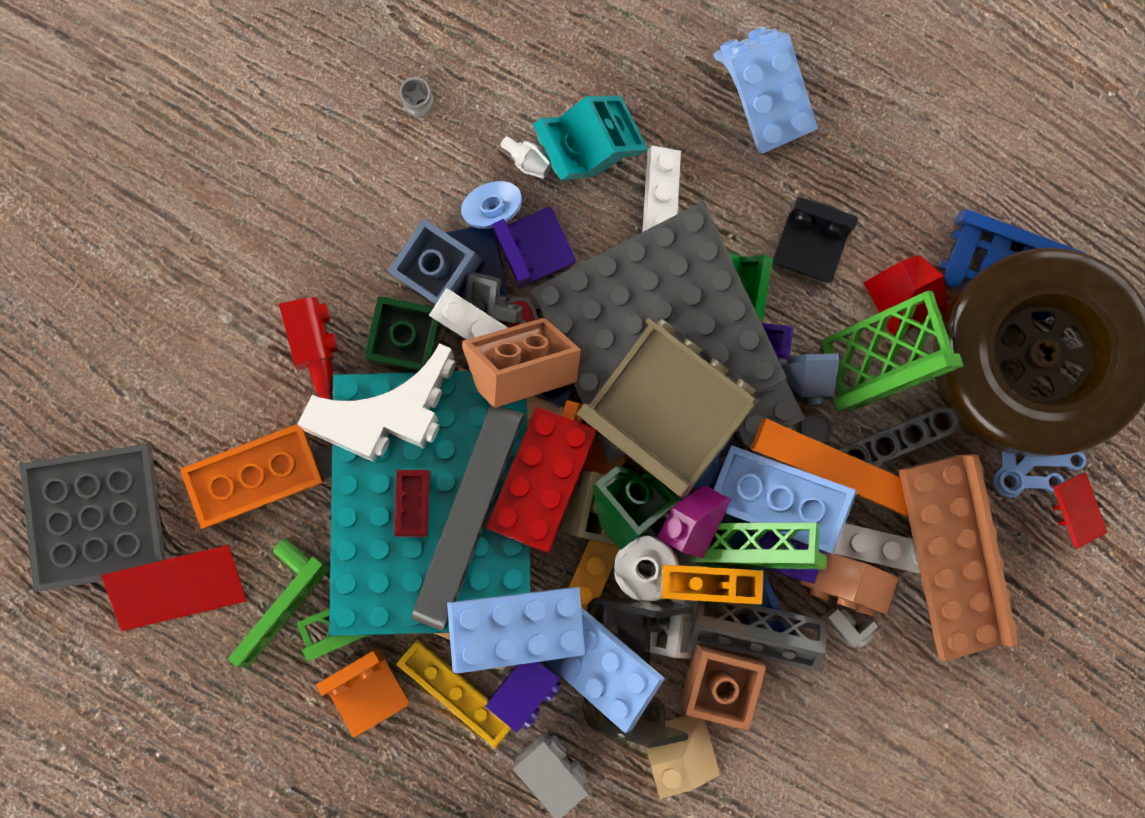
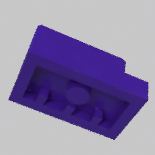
(534, 246)

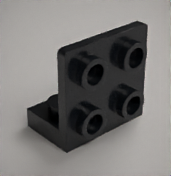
(813, 239)

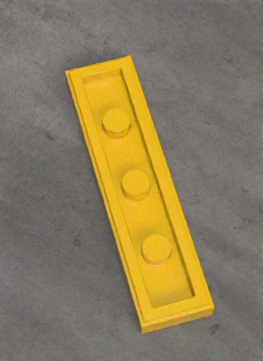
(453, 691)

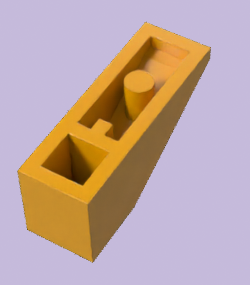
(712, 584)

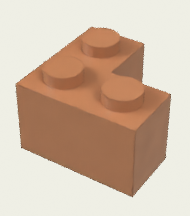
(855, 585)

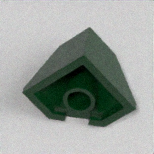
(630, 503)

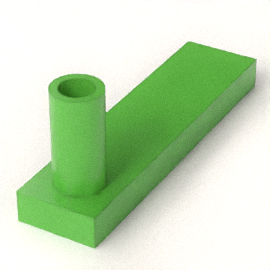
(308, 576)

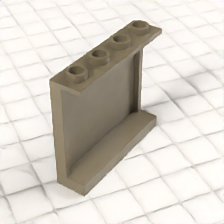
(670, 407)

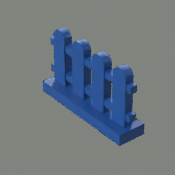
(1001, 236)

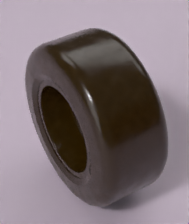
(1079, 294)

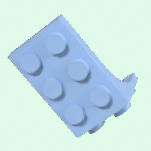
(769, 87)

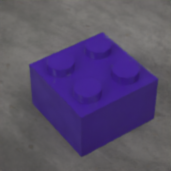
(522, 692)

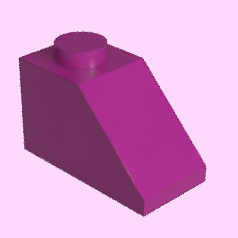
(695, 521)

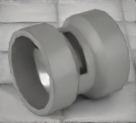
(413, 91)

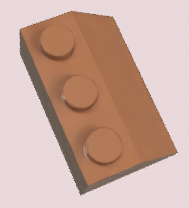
(521, 361)

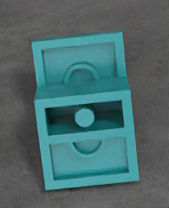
(590, 137)

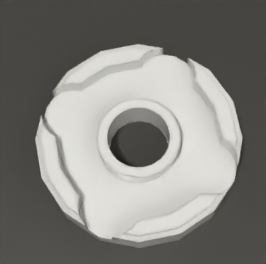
(626, 567)

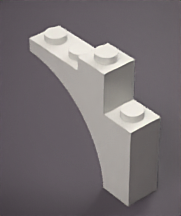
(403, 412)

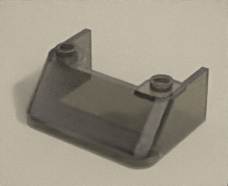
(632, 624)

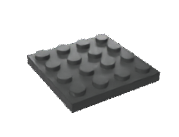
(91, 515)

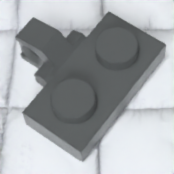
(484, 293)

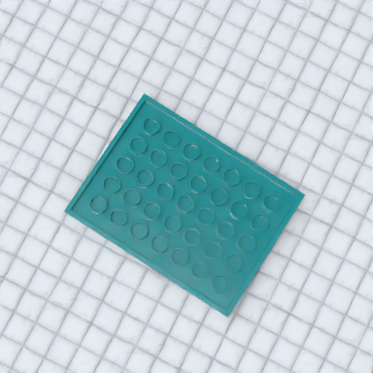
(381, 576)

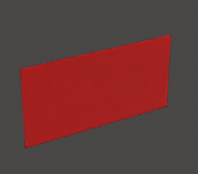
(174, 588)

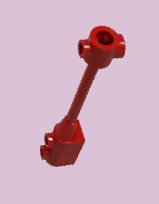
(309, 341)

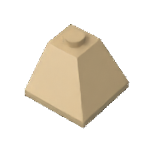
(686, 763)

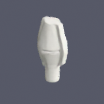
(528, 157)

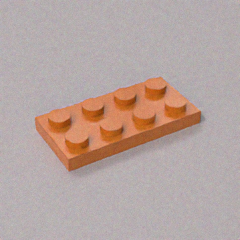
(251, 476)

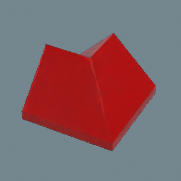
(904, 282)

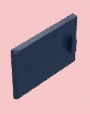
(483, 244)

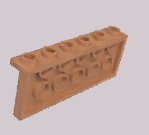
(958, 556)

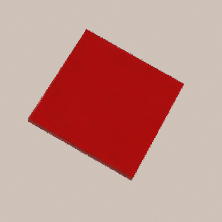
(1079, 510)

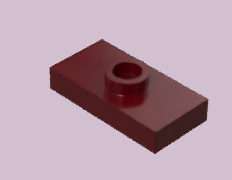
(412, 504)

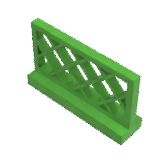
(904, 376)

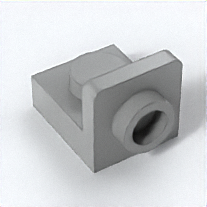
(844, 624)

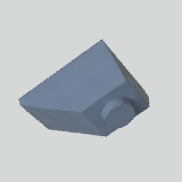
(812, 377)

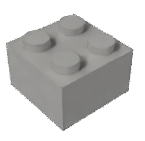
(551, 775)

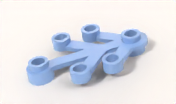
(1018, 472)

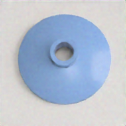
(491, 203)

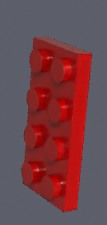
(542, 479)

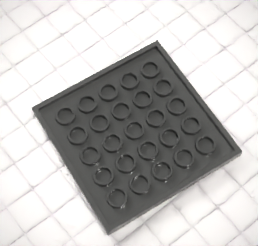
(664, 273)

